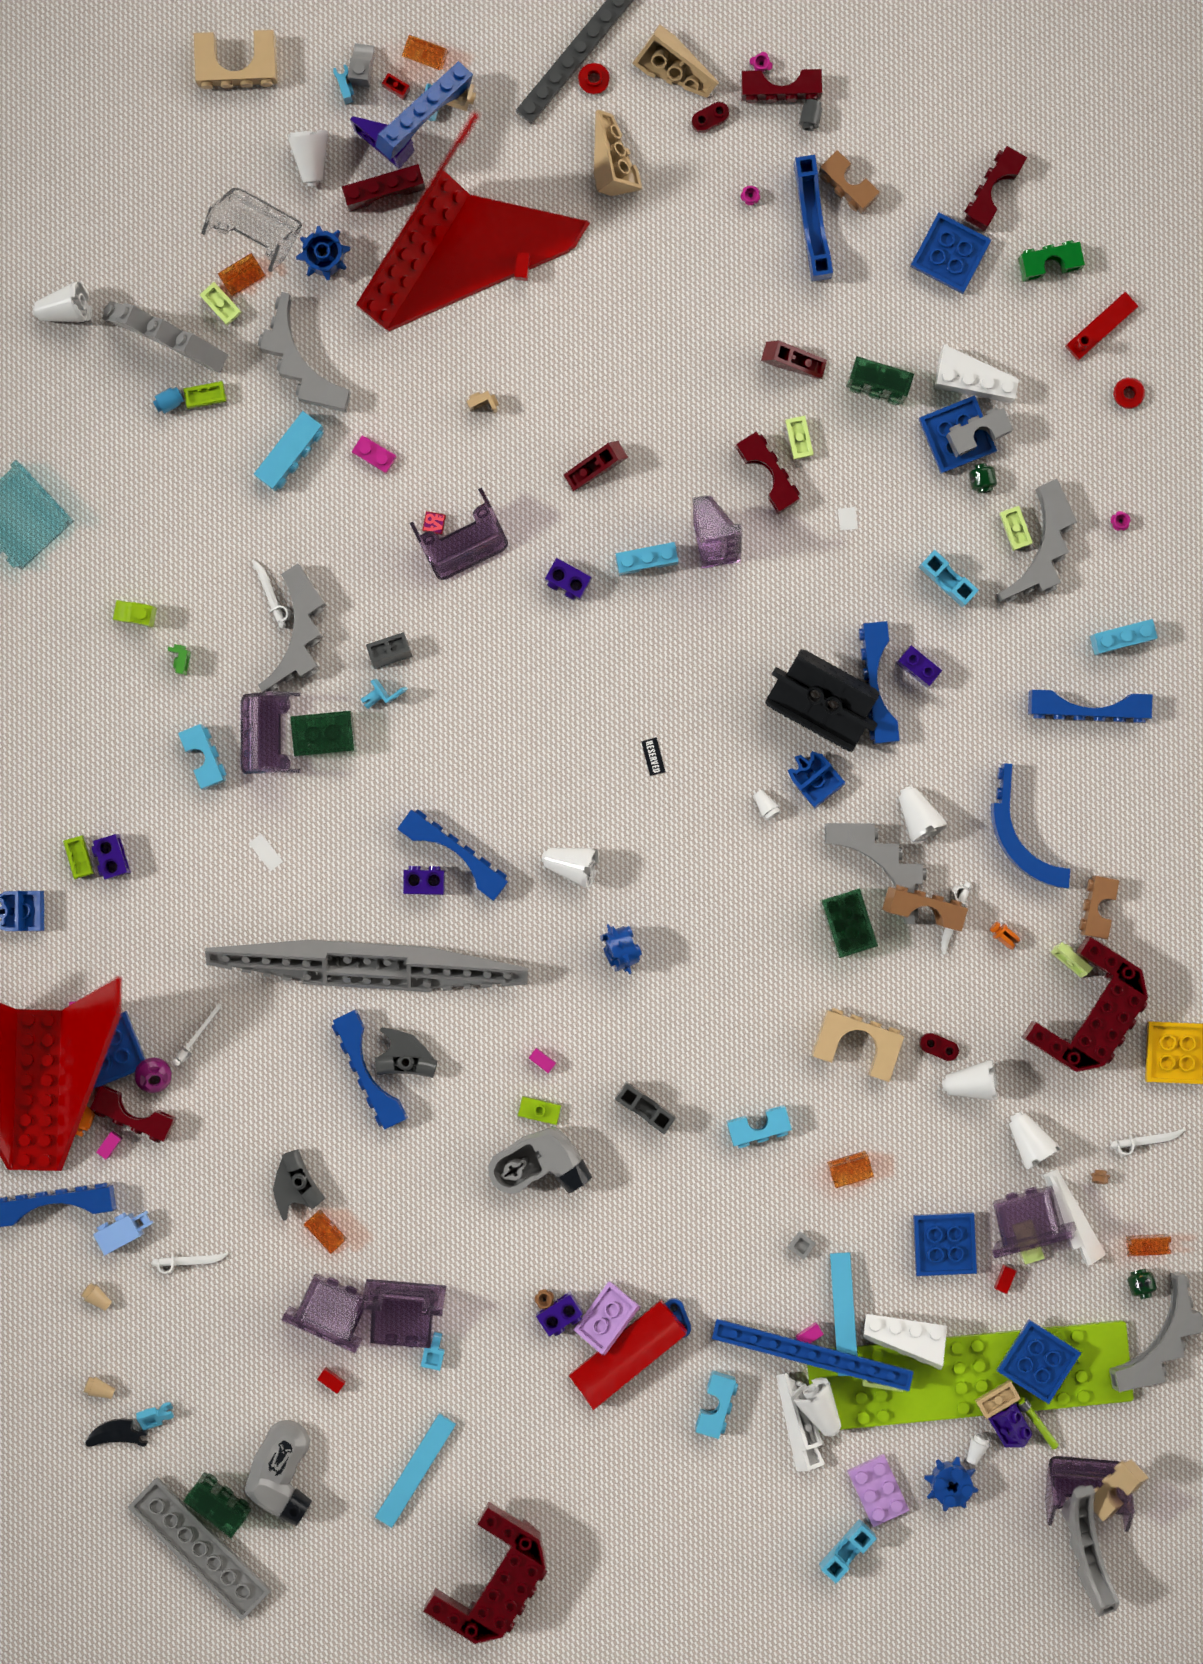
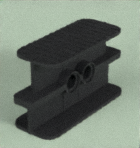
(838, 725)

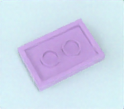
(606, 1318)
(878, 1490)

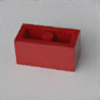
(396, 86)
(522, 266)
(1005, 1279)
(331, 1380)

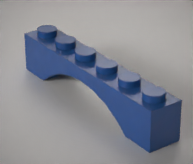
(402, 128)
(812, 219)
(875, 638)
(1048, 703)
(419, 829)
(387, 1107)
(94, 1200)

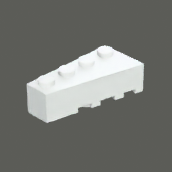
(972, 377)
(910, 1338)

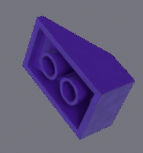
(369, 132)

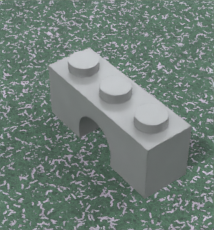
(994, 423)

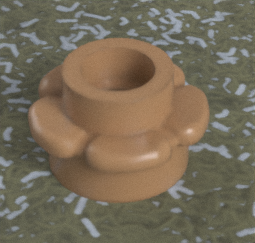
(1100, 1177)
(539, 1299)

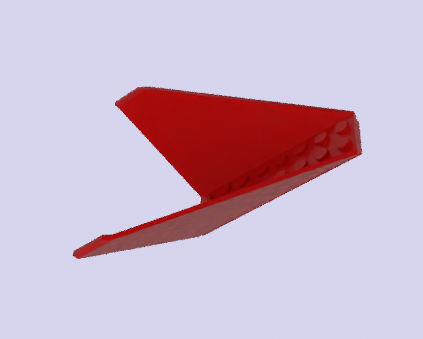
(459, 247)
(49, 1074)

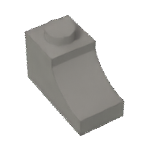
(361, 65)

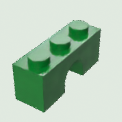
(1067, 255)

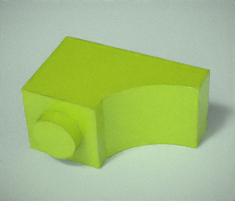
(135, 613)

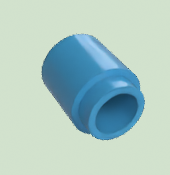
(168, 400)

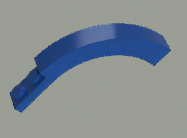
(1010, 843)

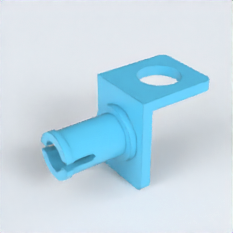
(380, 693)

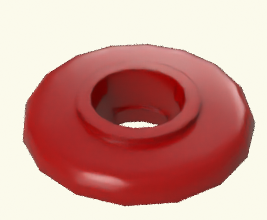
(593, 88)
(1136, 386)

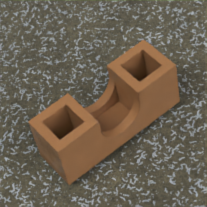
(859, 195)
(1099, 889)

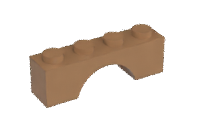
(946, 914)

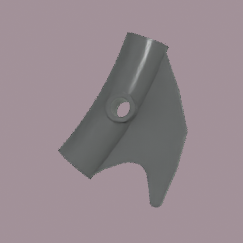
(405, 1047)
(288, 1190)

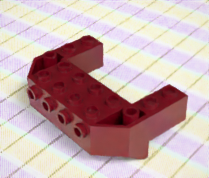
(1107, 1020)
(507, 1588)

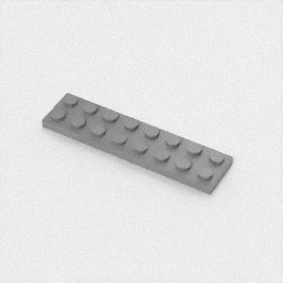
(199, 1548)

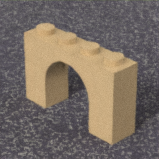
(260, 71)
(886, 1042)

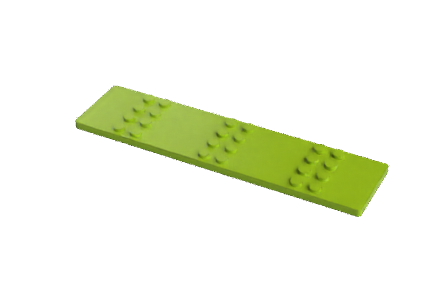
(971, 1372)

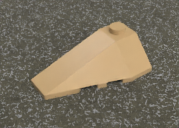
(672, 61)
(612, 165)

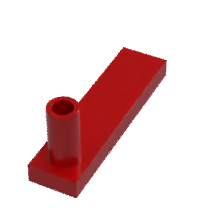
(1101, 326)

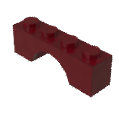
(756, 87)
(1007, 168)
(402, 181)
(754, 450)
(109, 1103)

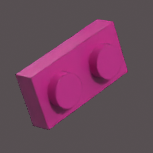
(374, 454)

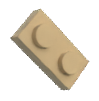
(997, 1399)

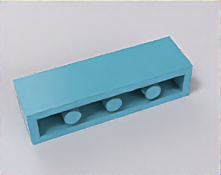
(289, 451)

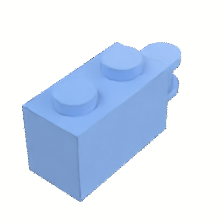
(120, 1232)

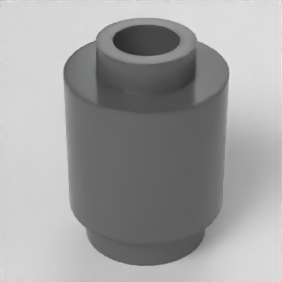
(811, 115)

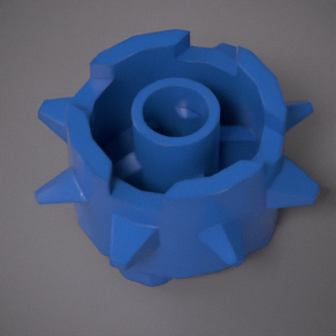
(319, 242)
(620, 948)
(957, 1494)

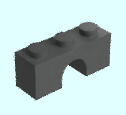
(645, 1107)

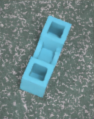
(644, 558)
(955, 586)
(1123, 637)
(211, 771)
(776, 1124)
(712, 1422)
(856, 1540)

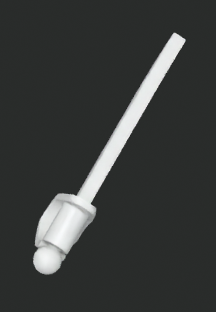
(275, 608)
(962, 898)
(185, 1052)
(1131, 1142)
(193, 1260)

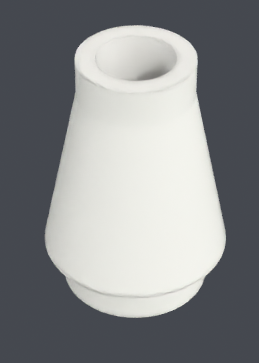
(766, 805)
(978, 1446)

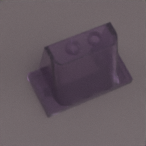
(716, 534)
(1029, 1221)
(402, 1311)
(329, 1312)

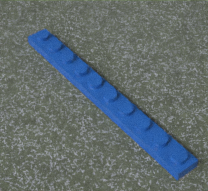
(813, 1355)

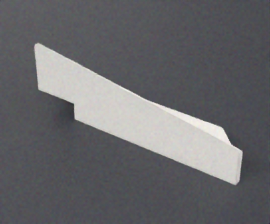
(1084, 1236)
(802, 1432)

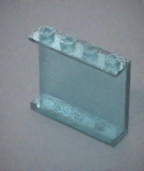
(27, 516)

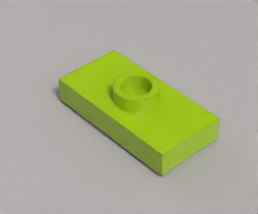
(205, 395)
(78, 857)
(539, 1110)

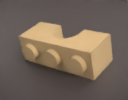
(1127, 1477)

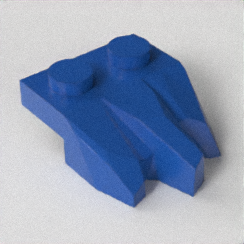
(815, 778)
(22, 911)

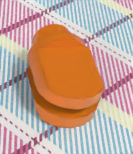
(1004, 935)
(86, 1121)

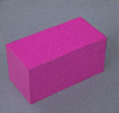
(542, 1060)
(109, 1145)
(810, 1333)

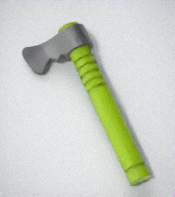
(1025, 1406)

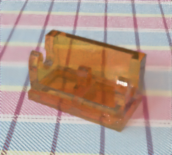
(425, 52)
(241, 274)
(850, 1169)
(325, 1231)
(1148, 1245)

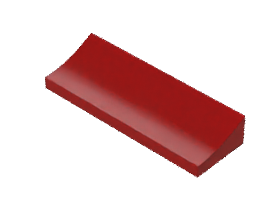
(629, 1355)

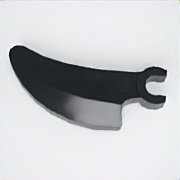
(116, 1431)

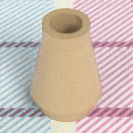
(96, 1297)
(98, 1388)

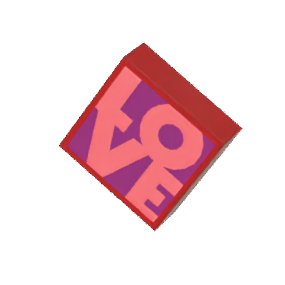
(434, 522)

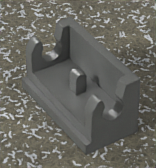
(389, 650)

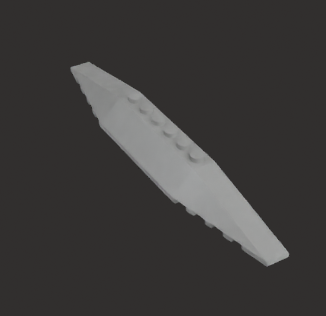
(367, 965)

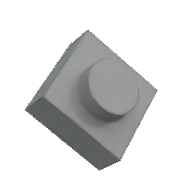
(801, 1245)

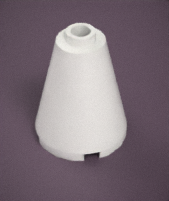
(309, 154)
(64, 305)
(920, 816)
(573, 863)
(973, 1082)
(1031, 1140)
(819, 1405)

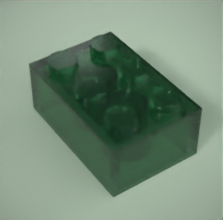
(879, 381)
(323, 734)
(848, 923)
(217, 1504)

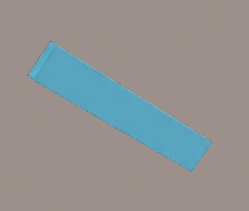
(843, 1303)
(415, 1470)

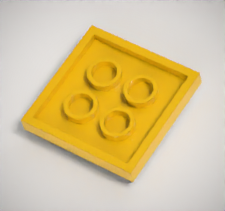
(1174, 1052)

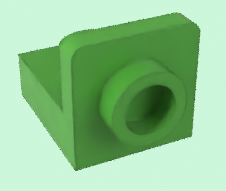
(182, 661)

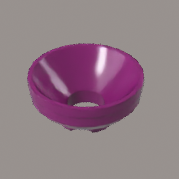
(151, 1067)

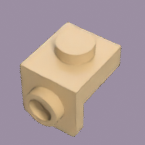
(464, 100)
(478, 400)

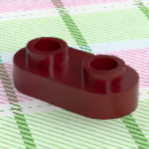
(711, 118)
(939, 1047)

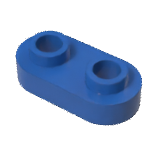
(680, 1313)

